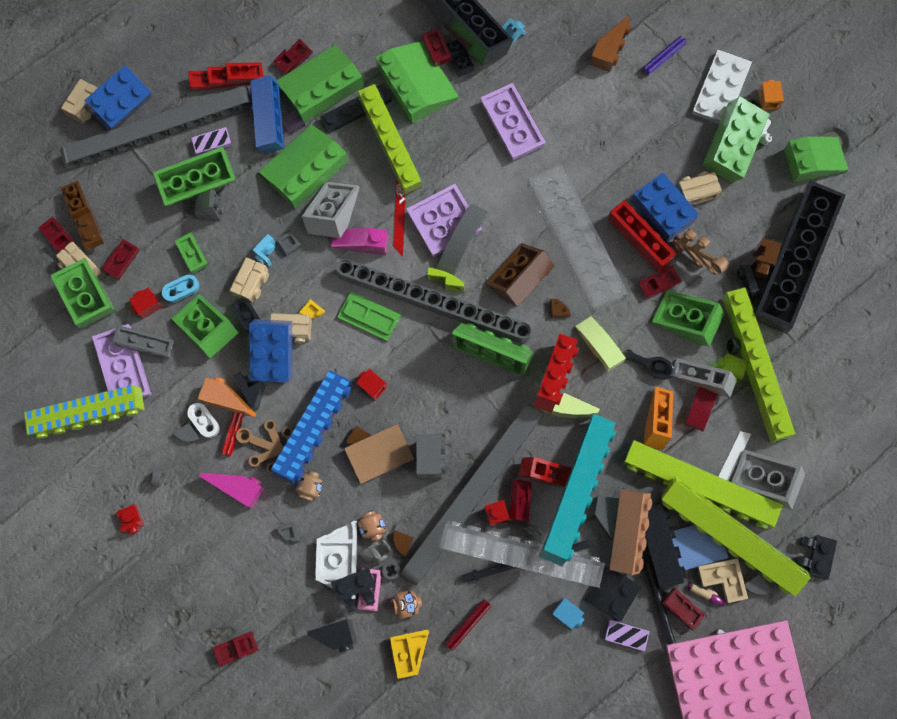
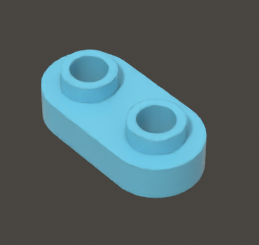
(180, 287)

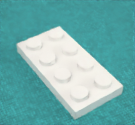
(721, 85)

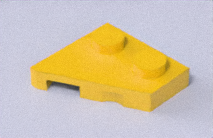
(408, 652)

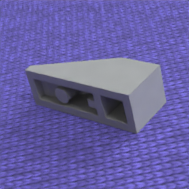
(705, 376)

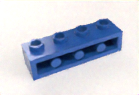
(267, 114)

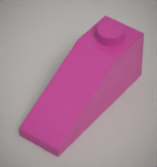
(363, 240)
(239, 487)

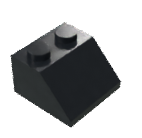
(614, 594)
(336, 635)

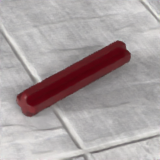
(468, 625)

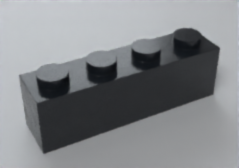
(662, 548)

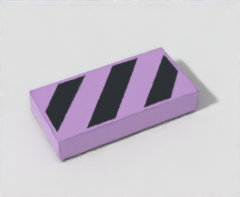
(211, 141)
(627, 635)

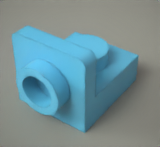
(514, 28)
(264, 248)

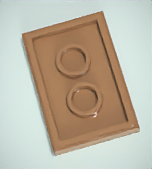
(379, 453)

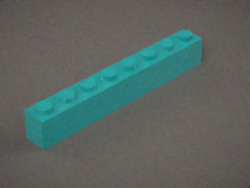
(577, 491)

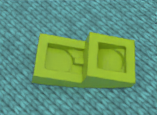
(451, 282)

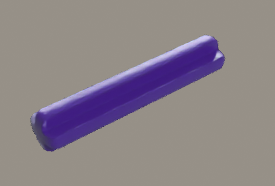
(664, 55)

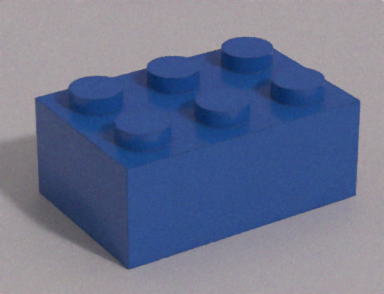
(117, 98)
(664, 207)
(270, 350)

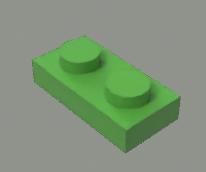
(191, 253)

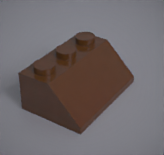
(520, 274)

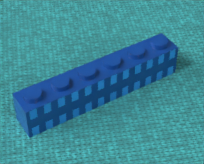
(311, 427)

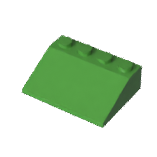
(415, 80)
(321, 83)
(304, 166)
(491, 349)

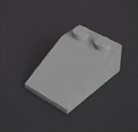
(331, 210)
(769, 477)

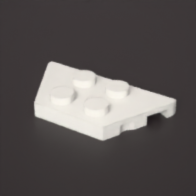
(337, 554)

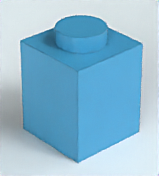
(568, 614)

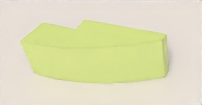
(600, 343)
(573, 408)

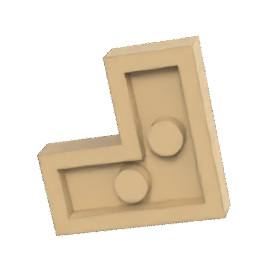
(729, 575)

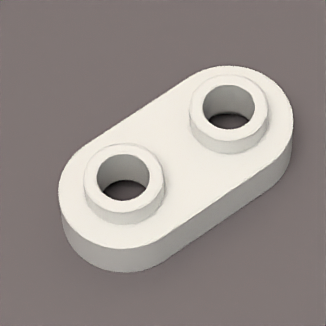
(203, 421)

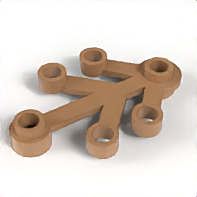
(701, 258)
(274, 448)

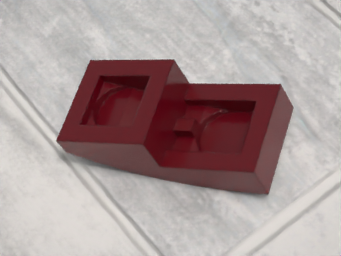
(293, 57)
(55, 234)
(660, 282)
(701, 409)
(235, 649)

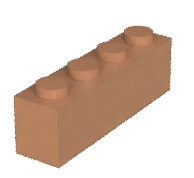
(630, 531)

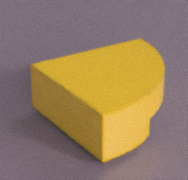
(312, 309)

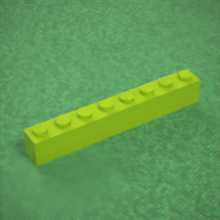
(759, 367)
(719, 491)
(735, 536)

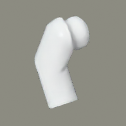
(765, 138)

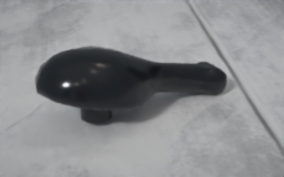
(656, 366)

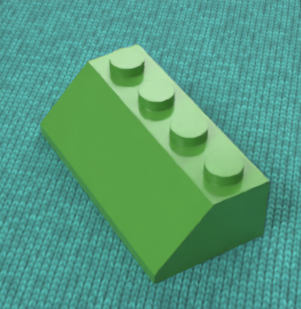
(194, 176)

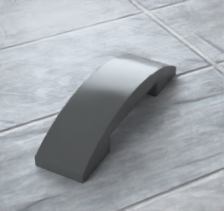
(461, 239)

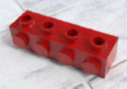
(641, 236)
(554, 377)

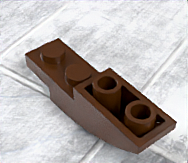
(82, 215)

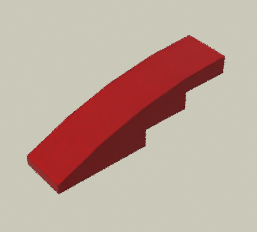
(223, 77)

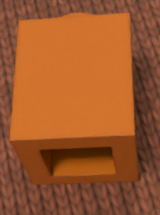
(770, 95)

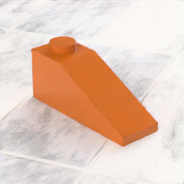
(218, 394)
(659, 420)

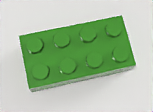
(736, 140)

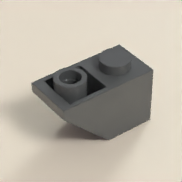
(208, 206)
(606, 514)

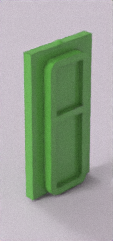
(369, 316)

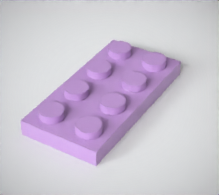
(512, 121)
(120, 365)

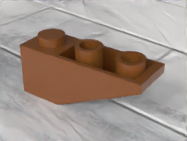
(608, 46)

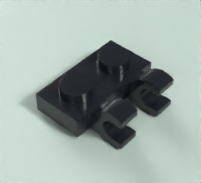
(821, 557)
(354, 584)

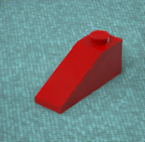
(544, 471)

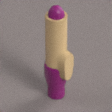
(707, 594)

